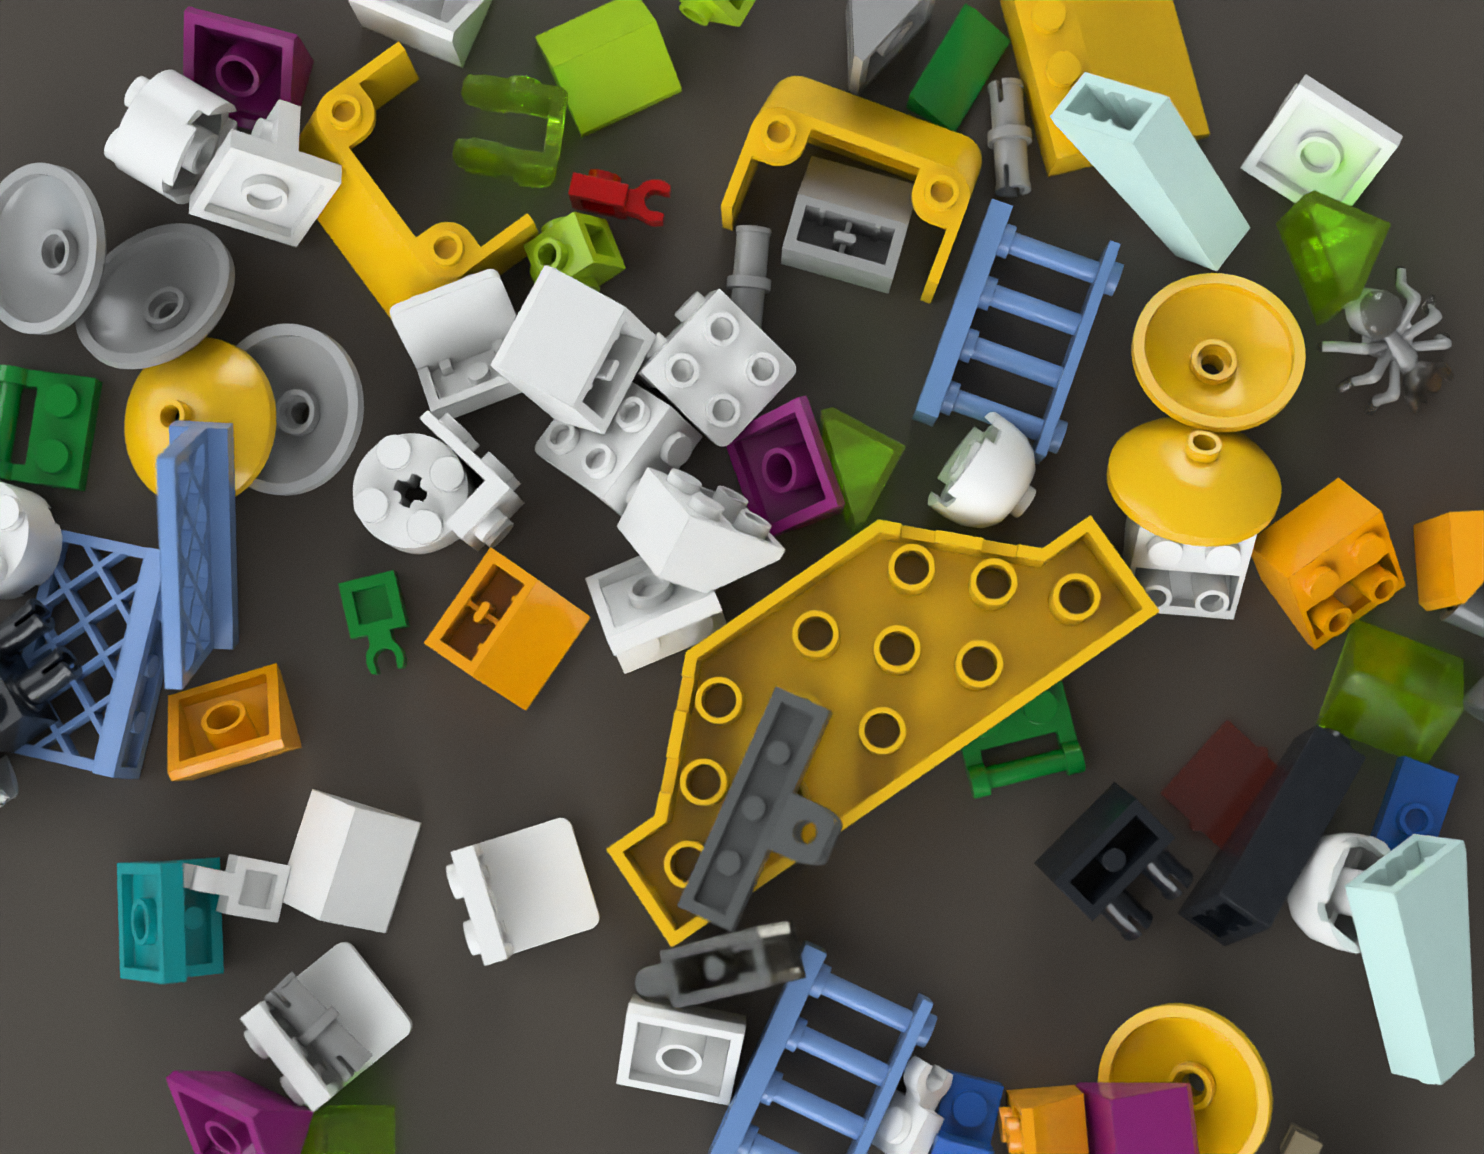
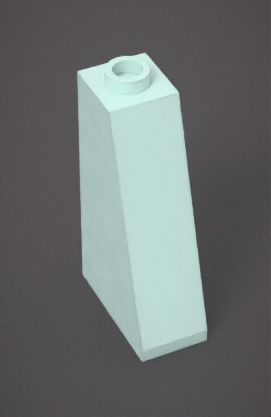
(1154, 166)
(1417, 954)

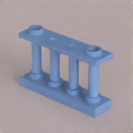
(981, 291)
(789, 1030)

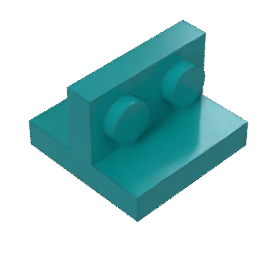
(164, 926)

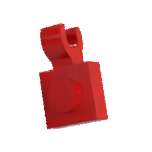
(606, 195)

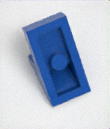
(969, 1115)

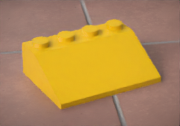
(1108, 38)

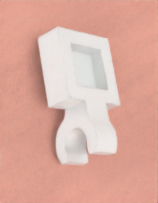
(245, 888)
(910, 1117)

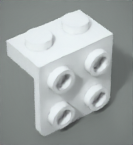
(454, 339)
(716, 366)
(612, 464)
(487, 511)
(523, 890)
(364, 1009)

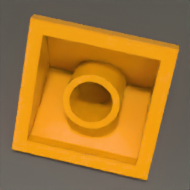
(1449, 558)
(229, 724)

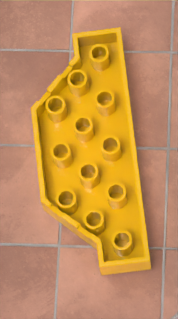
(911, 649)

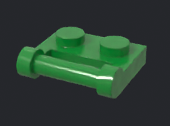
(59, 429)
(1038, 717)

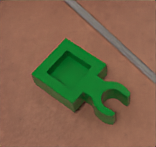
(374, 610)

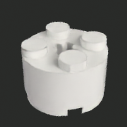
(169, 133)
(388, 473)
(27, 541)

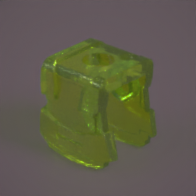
(515, 95)

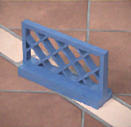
(197, 546)
(135, 677)

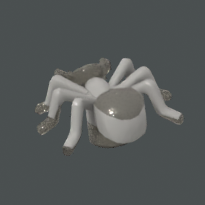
(1385, 332)

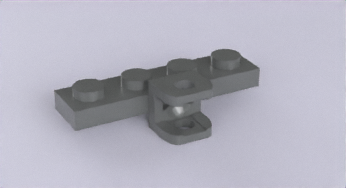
(763, 813)

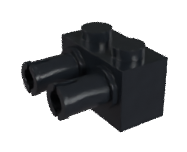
(25, 689)
(1106, 853)

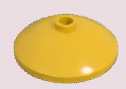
(1225, 325)
(205, 385)
(1193, 483)
(1187, 1039)

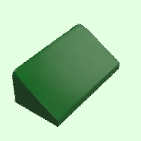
(958, 70)

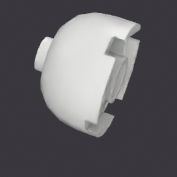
(987, 476)
(1319, 894)

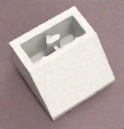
(573, 351)
(695, 532)
(1185, 576)

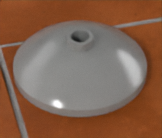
(48, 248)
(158, 296)
(303, 372)

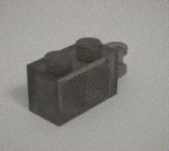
(724, 966)

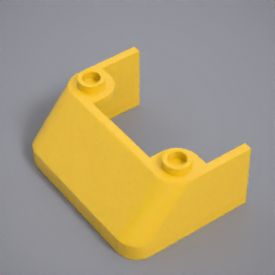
(811, 112)
(364, 221)

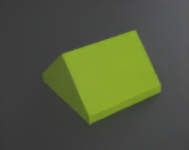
(609, 63)

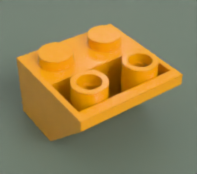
(1328, 562)
(507, 629)
(1044, 1121)

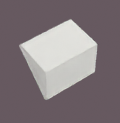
(432, 26)
(349, 862)
(681, 1050)

